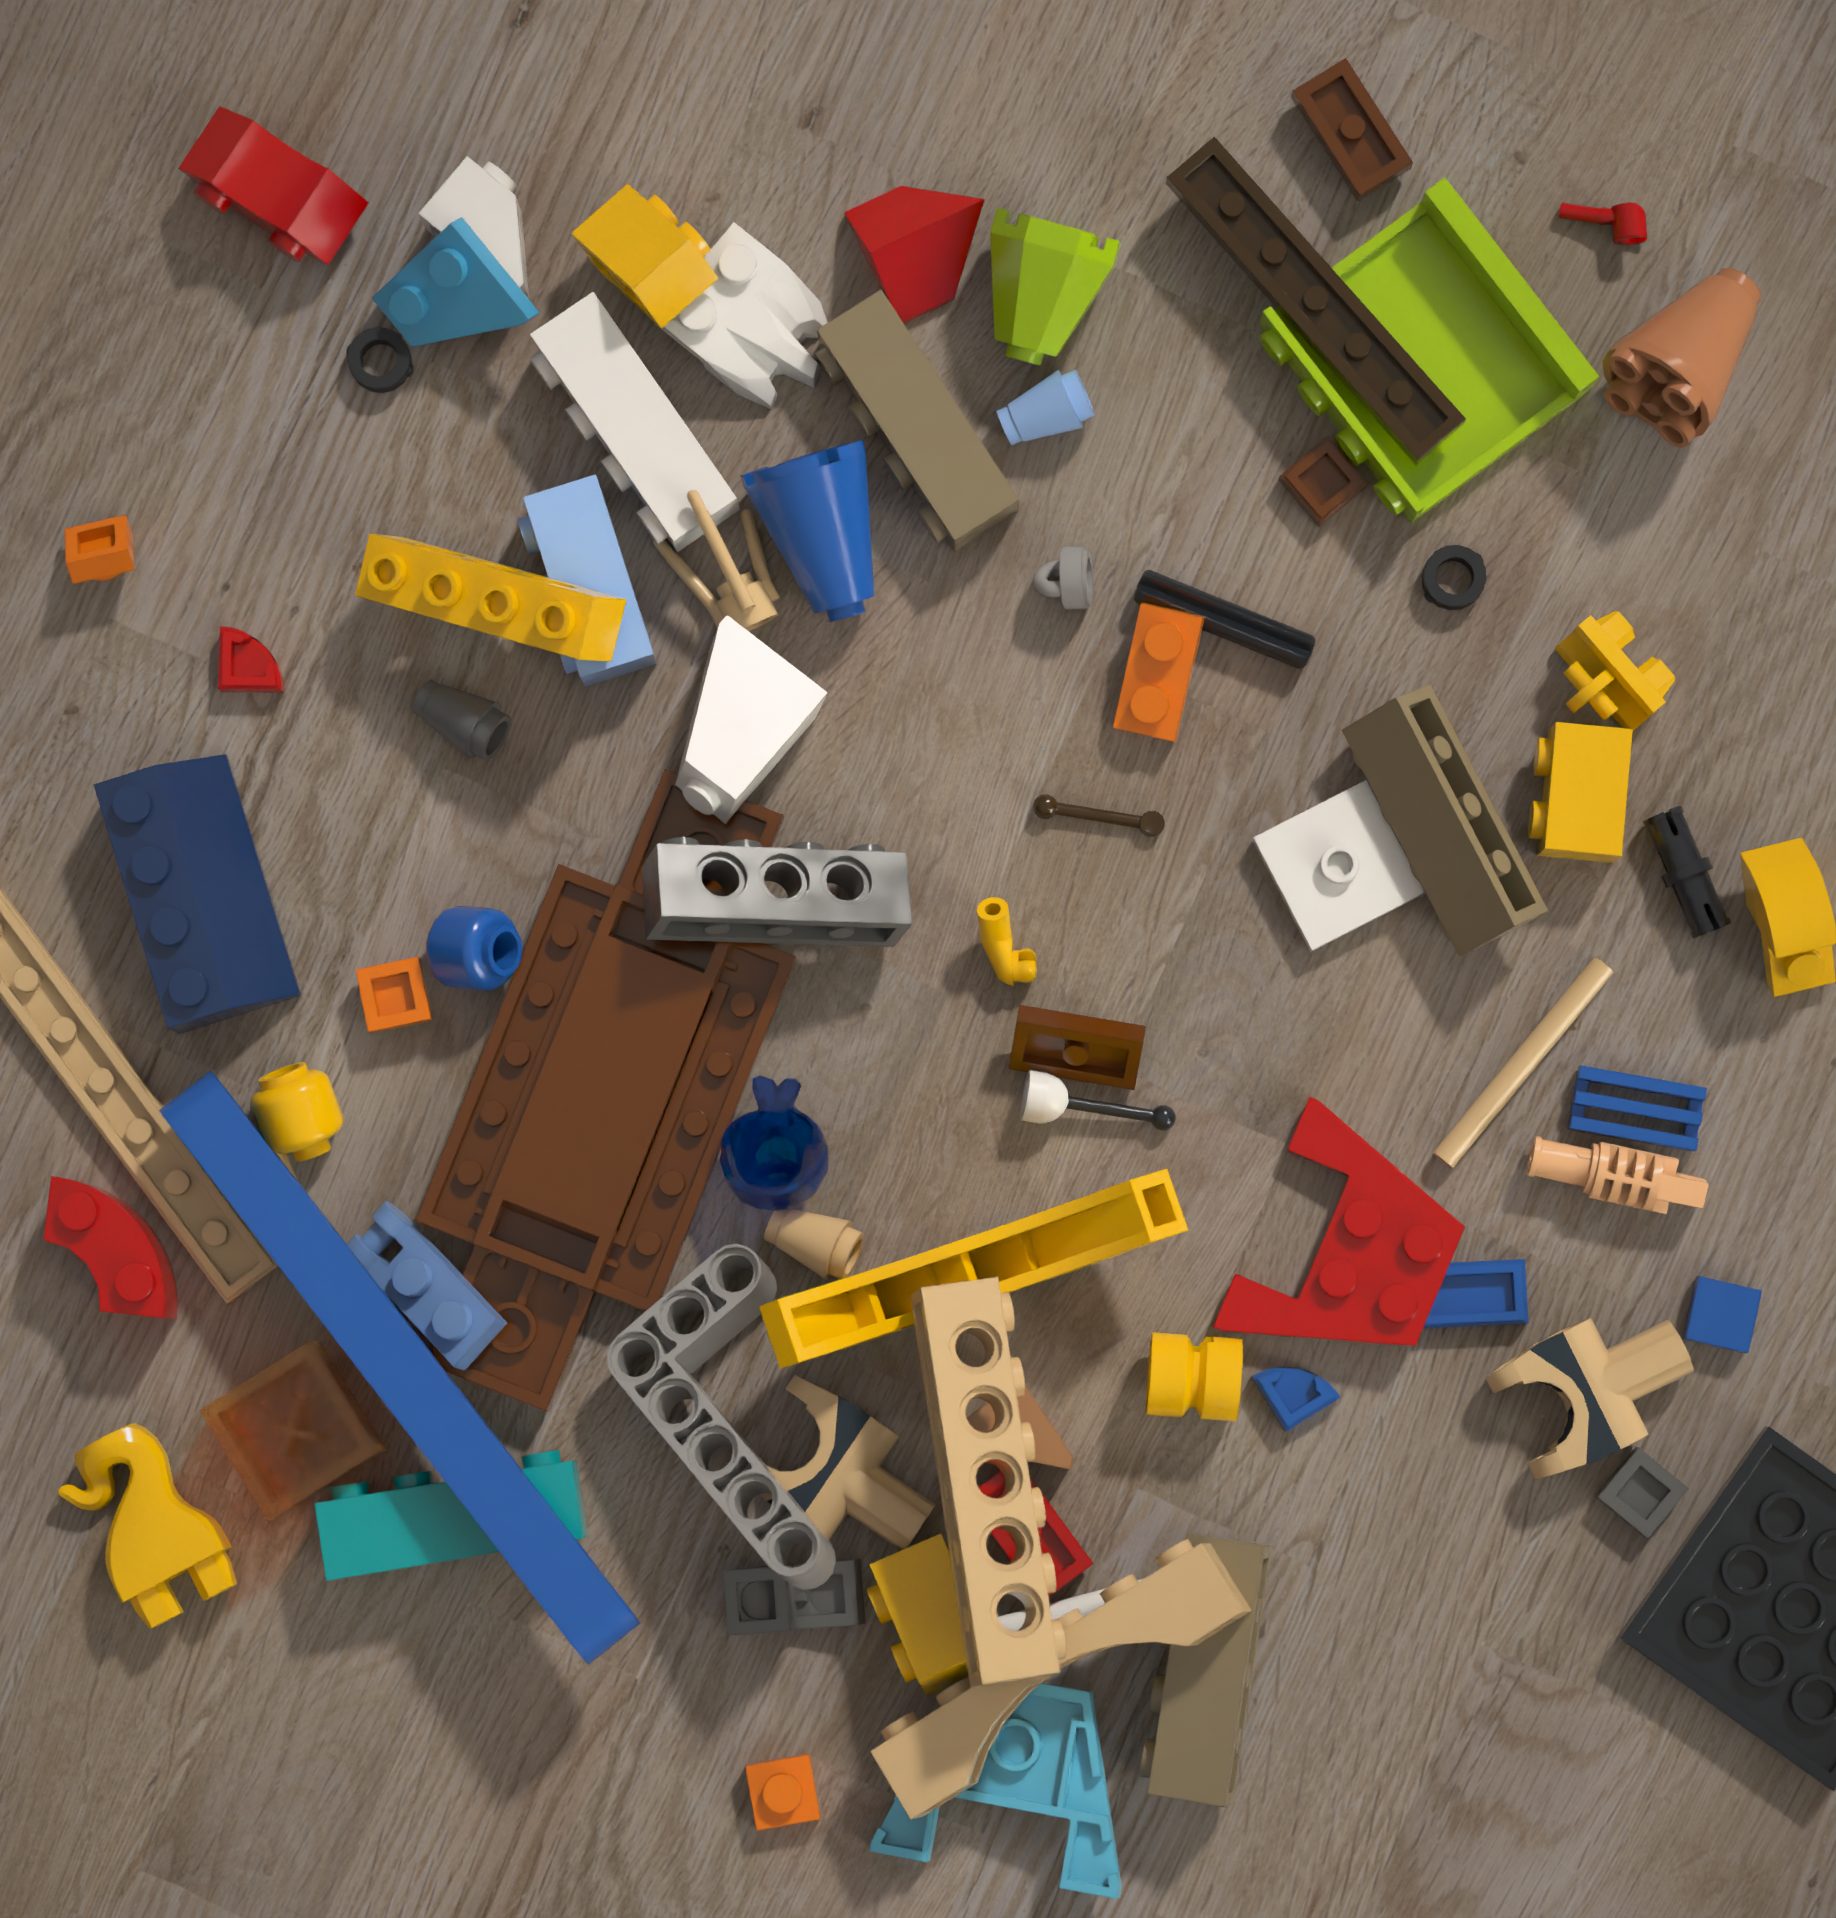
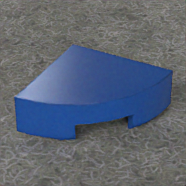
(1294, 1394)

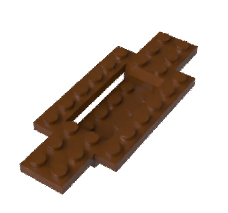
(577, 1095)

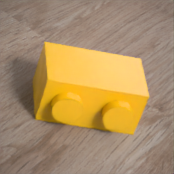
(646, 253)
(1582, 792)
(921, 1599)

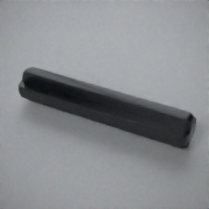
(1228, 619)

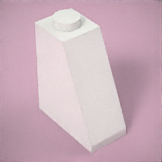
(742, 721)

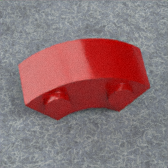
(272, 186)
(115, 1245)

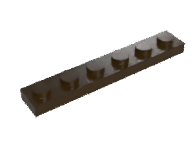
(1315, 300)

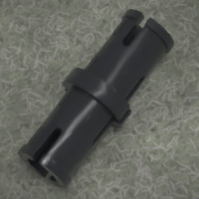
(1687, 872)

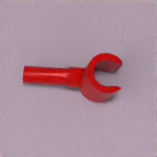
(1627, 220)

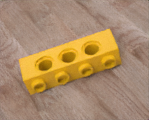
(490, 597)

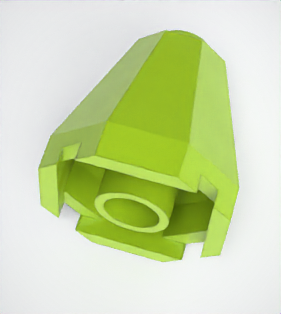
(1043, 282)

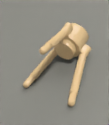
(741, 597)

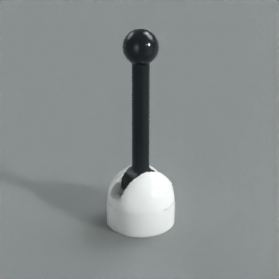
(1047, 1099)

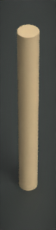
(1523, 1062)

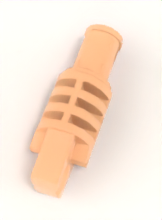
(1617, 1174)

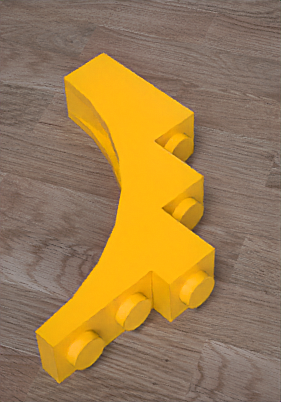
(1016, 1253)

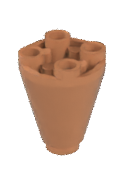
(1683, 357)

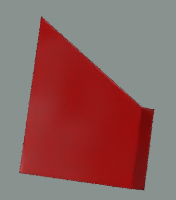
(916, 245)

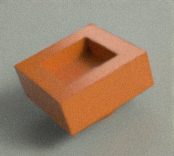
(99, 549)
(394, 995)
(783, 1791)

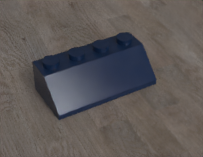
(197, 891)

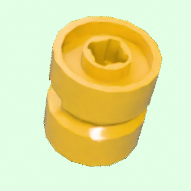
(1194, 1376)

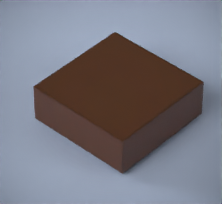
(1323, 481)

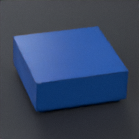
(1722, 1314)

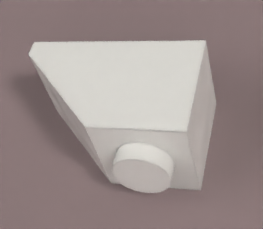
(488, 207)

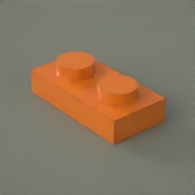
(1158, 672)

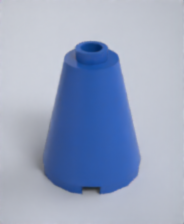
(821, 524)

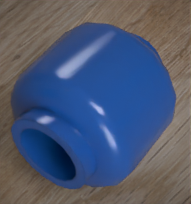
(473, 948)

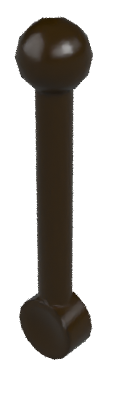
(1150, 823)

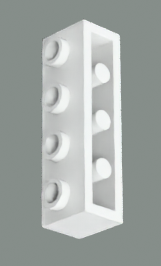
(632, 420)

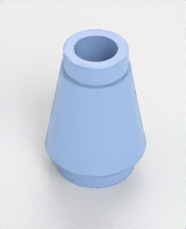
(1047, 409)

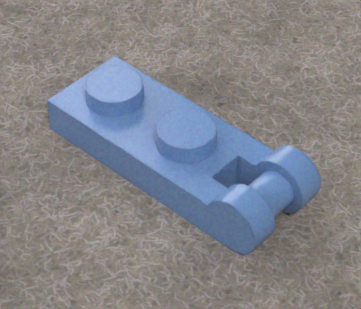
(427, 1287)

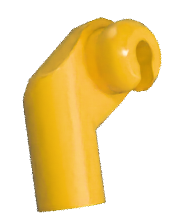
(997, 942)

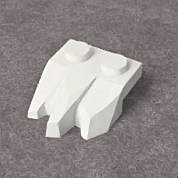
(751, 320)

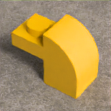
(1793, 915)

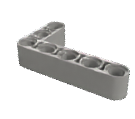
(707, 1426)

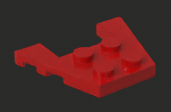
(1377, 1257)

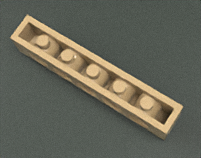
(959, 1450)

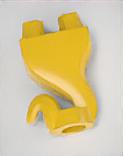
(153, 1529)

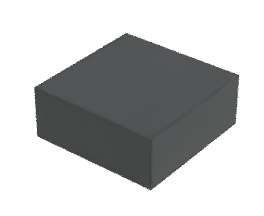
(1641, 1492)

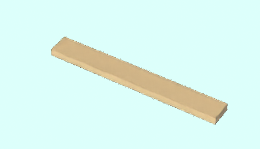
(125, 1110)

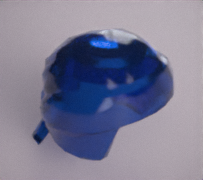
(774, 1153)

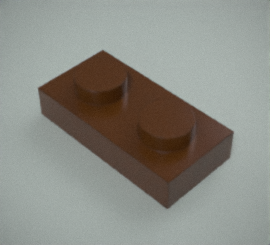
(1351, 129)
(1077, 1047)

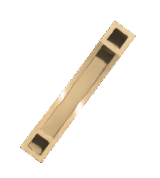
(947, 1749)

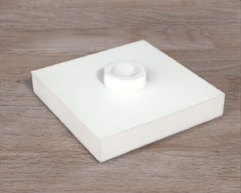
(1338, 866)

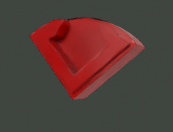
(246, 664)

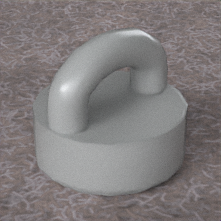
(1075, 574)

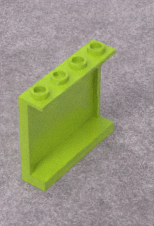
(1467, 325)

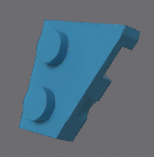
(453, 291)

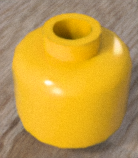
(297, 1111)

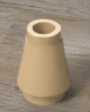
(817, 1241)

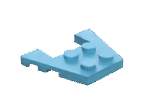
(1040, 1764)

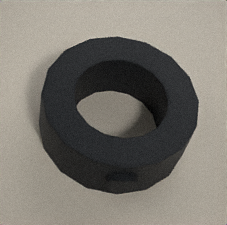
(369, 338)
(1460, 554)

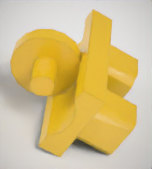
(1608, 676)

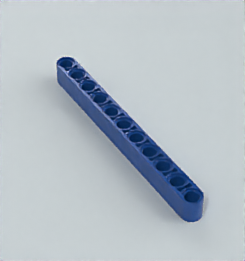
(400, 1368)

